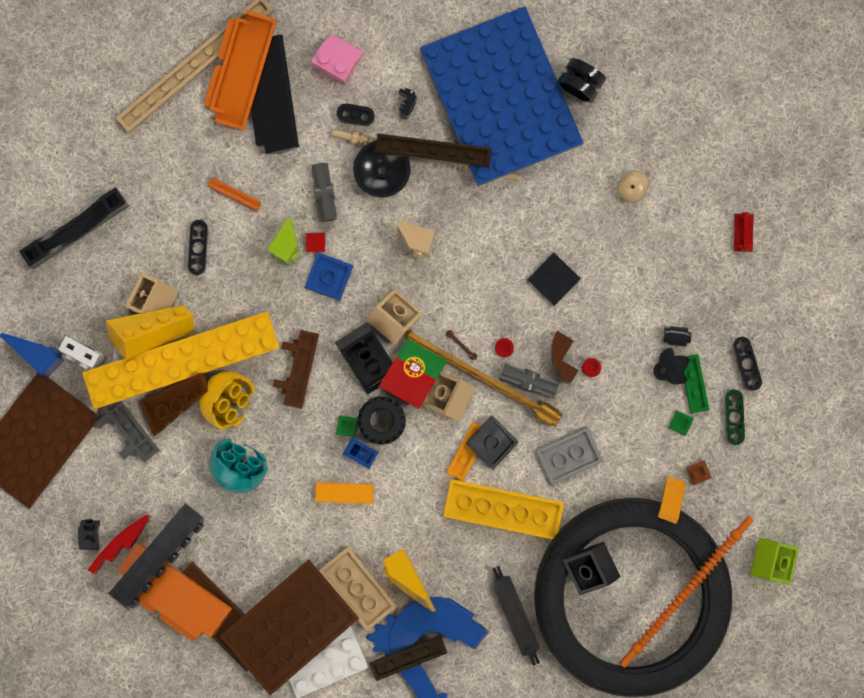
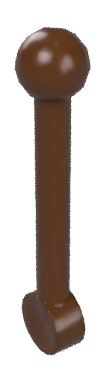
(473, 356)

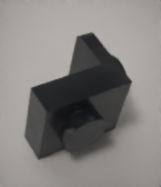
(88, 534)

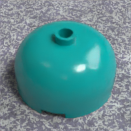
(229, 470)

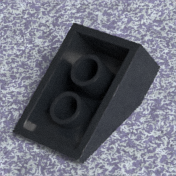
(365, 356)

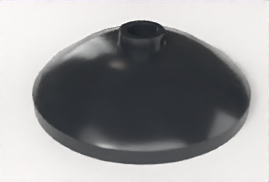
(379, 185)

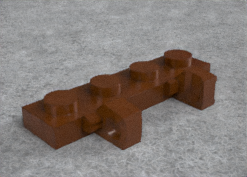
(303, 353)

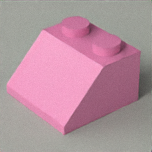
(337, 58)

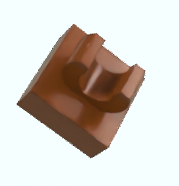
(698, 472)

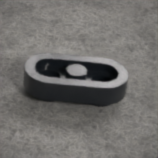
(356, 113)

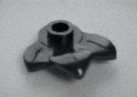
(674, 365)

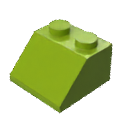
(285, 244)
(774, 561)

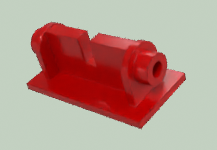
(743, 232)

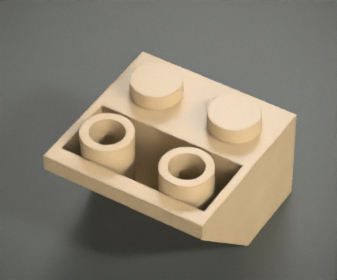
(151, 295)

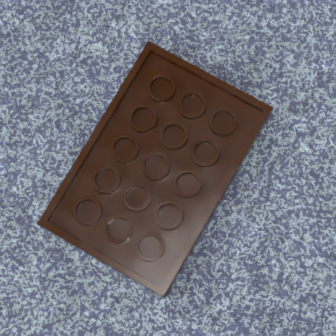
(40, 437)
(289, 627)

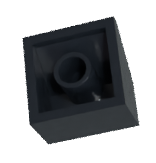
(591, 568)

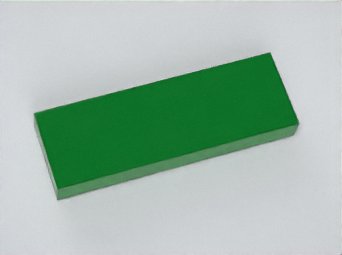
(695, 386)

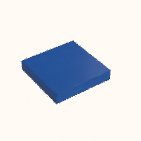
(328, 276)

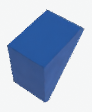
(360, 453)

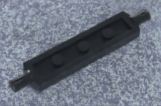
(516, 615)

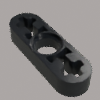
(204, 233)
(737, 351)

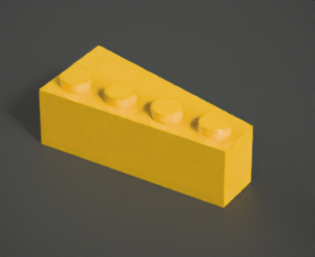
(149, 330)

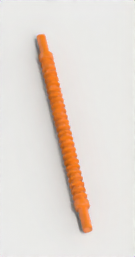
(735, 535)

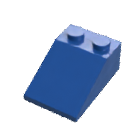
(40, 357)

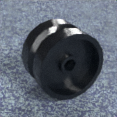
(581, 80)

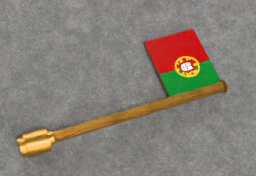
(422, 362)

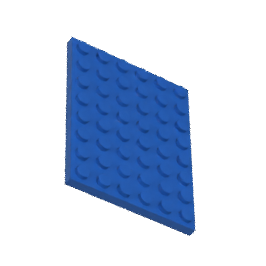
(502, 94)

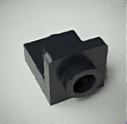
(407, 106)

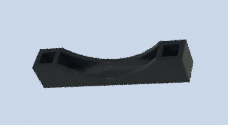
(60, 239)

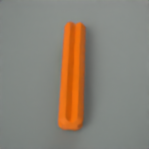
(234, 194)

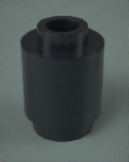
(677, 336)

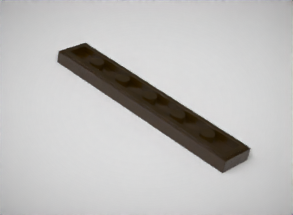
(433, 150)

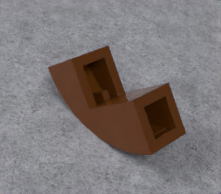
(559, 348)

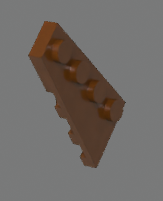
(172, 402)

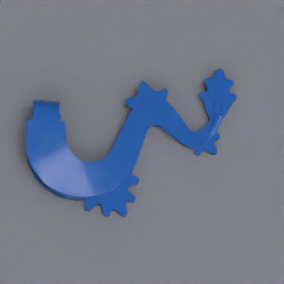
(405, 630)

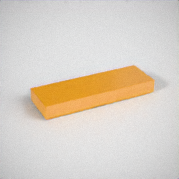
(464, 457)
(344, 492)
(671, 500)

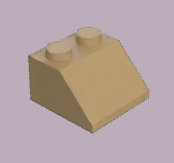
(416, 238)
(394, 316)
(449, 396)

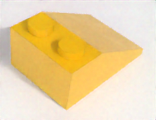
(402, 572)

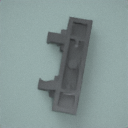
(137, 439)

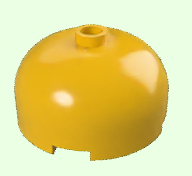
(222, 390)

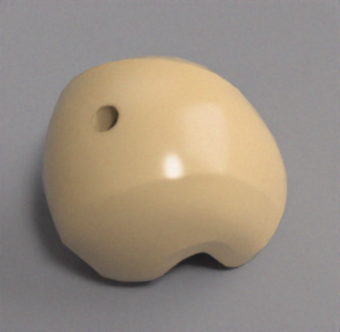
(640, 184)

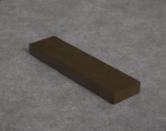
(408, 657)

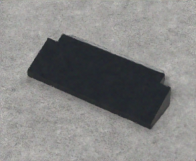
(273, 104)

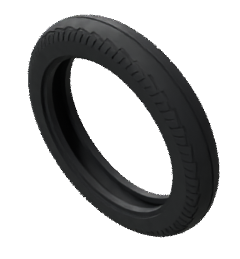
(637, 680)

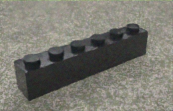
(156, 557)

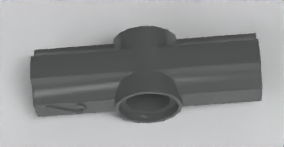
(324, 192)
(529, 380)

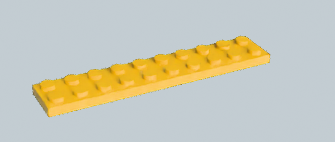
(181, 360)

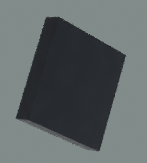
(554, 279)
(492, 442)

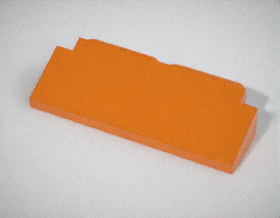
(243, 58)
(181, 601)

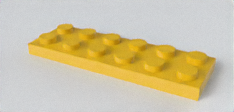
(503, 509)

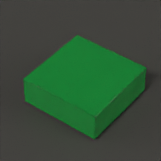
(681, 423)
(347, 426)

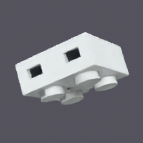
(76, 351)

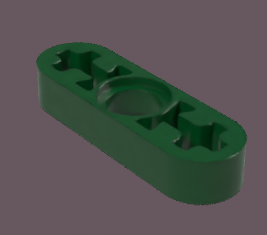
(729, 432)

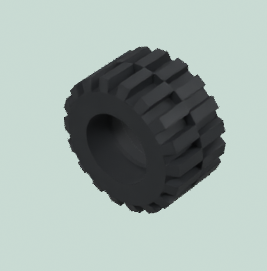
(369, 408)

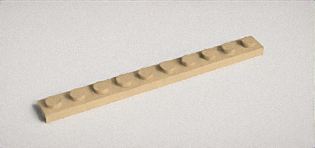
(181, 74)

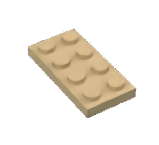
(358, 588)

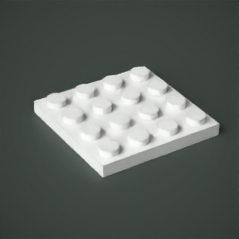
(332, 664)

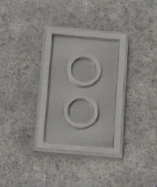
(569, 456)

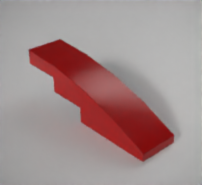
(124, 539)

